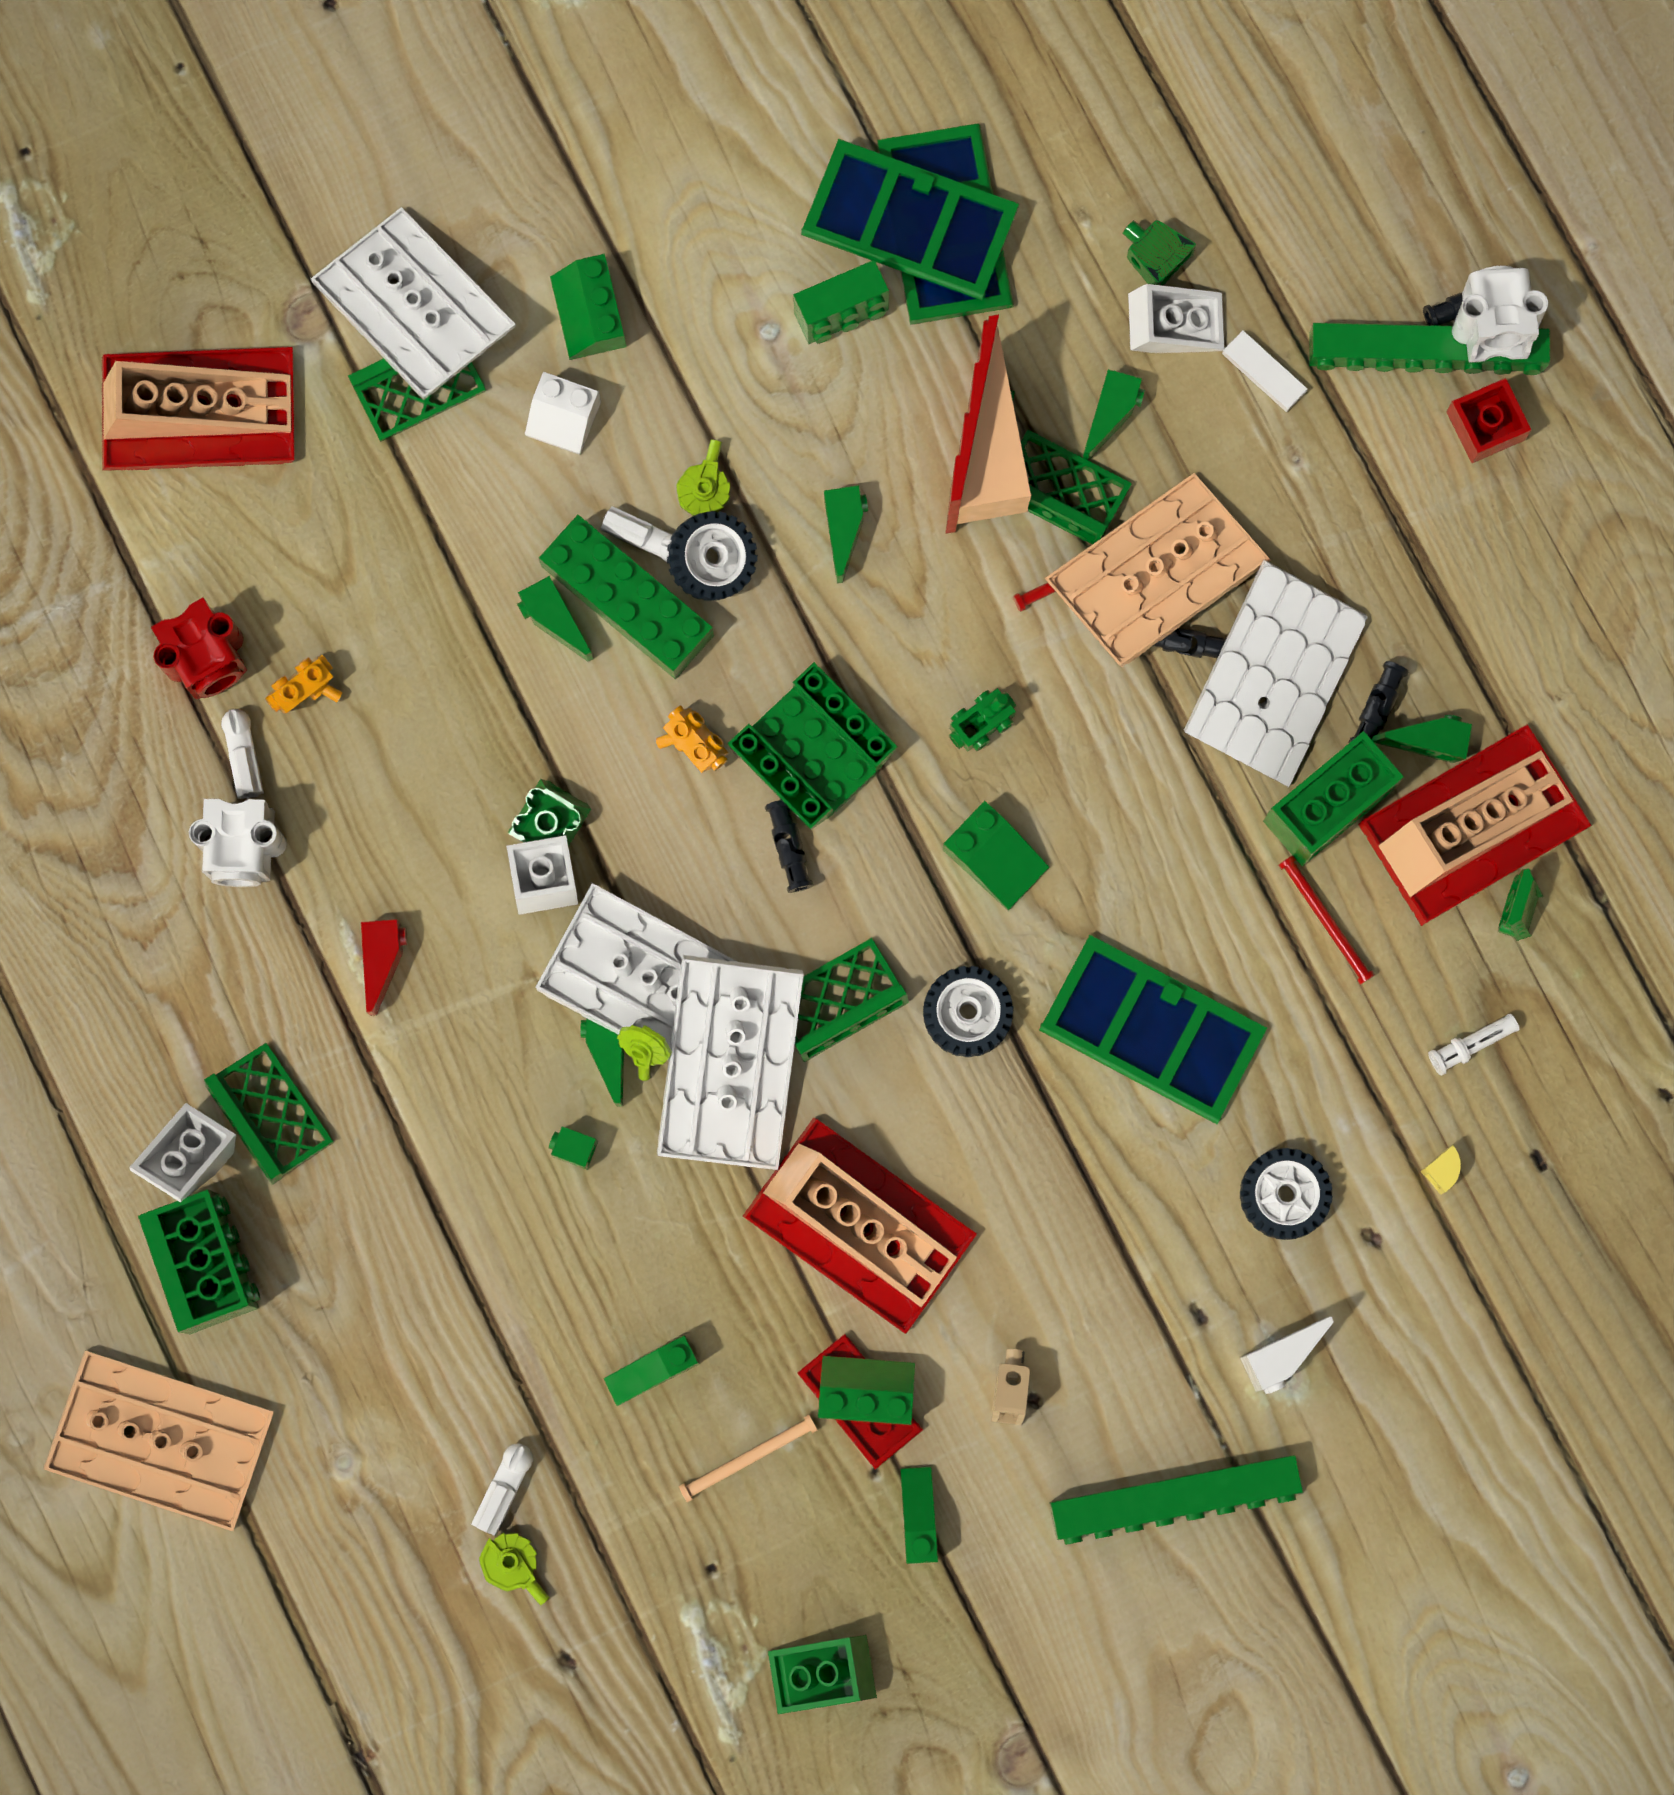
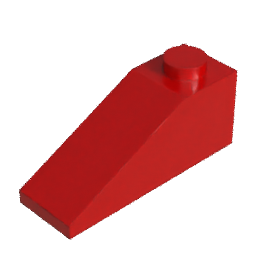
(381, 955)

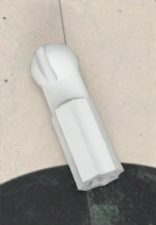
(636, 532)
(242, 754)
(503, 1488)

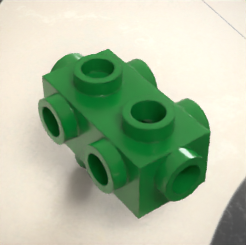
(991, 713)

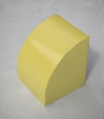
(1443, 1170)

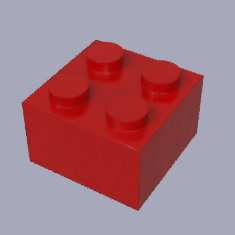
(1488, 420)

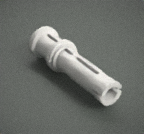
(1461, 1049)

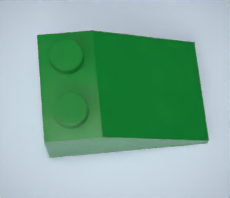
(995, 855)
(822, 1674)

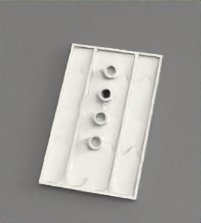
(428, 320)
(1282, 647)
(620, 965)
(727, 1088)

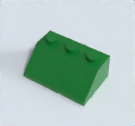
(588, 307)
(866, 1390)

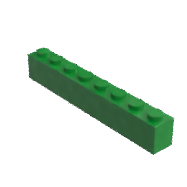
(1411, 349)
(1175, 1498)

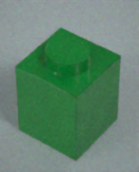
(573, 1147)

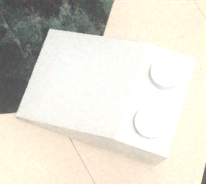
(1175, 320)
(185, 1153)
(1280, 1359)

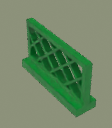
(381, 371)
(1057, 511)
(858, 1016)
(245, 1127)

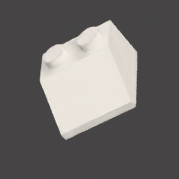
(562, 413)
(542, 875)

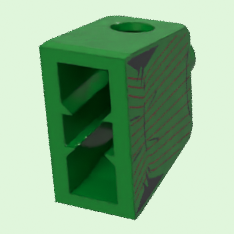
(1157, 251)

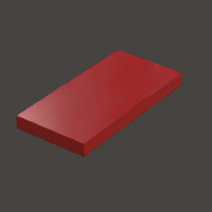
(873, 1439)

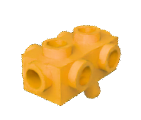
(310, 680)
(692, 736)

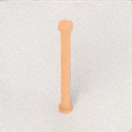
(747, 1458)

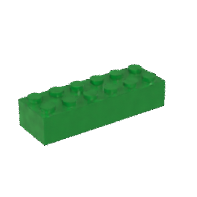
(626, 596)

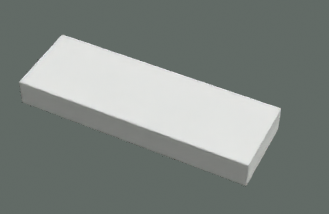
(1264, 371)

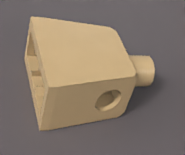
(1011, 1400)

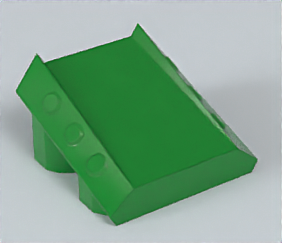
(549, 814)
(1520, 906)

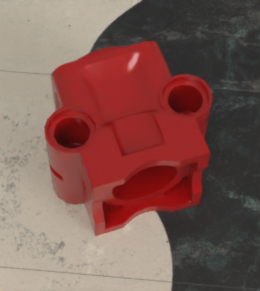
(200, 651)

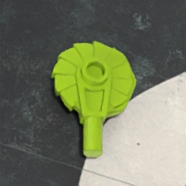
(703, 485)
(645, 1048)
(510, 1565)

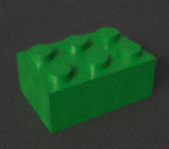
(841, 302)

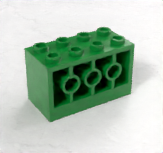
(1333, 798)
(179, 1258)

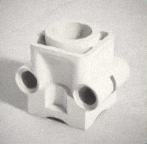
(1499, 314)
(237, 847)

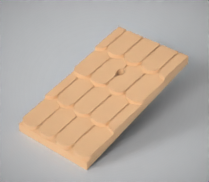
(1138, 586)
(186, 1446)

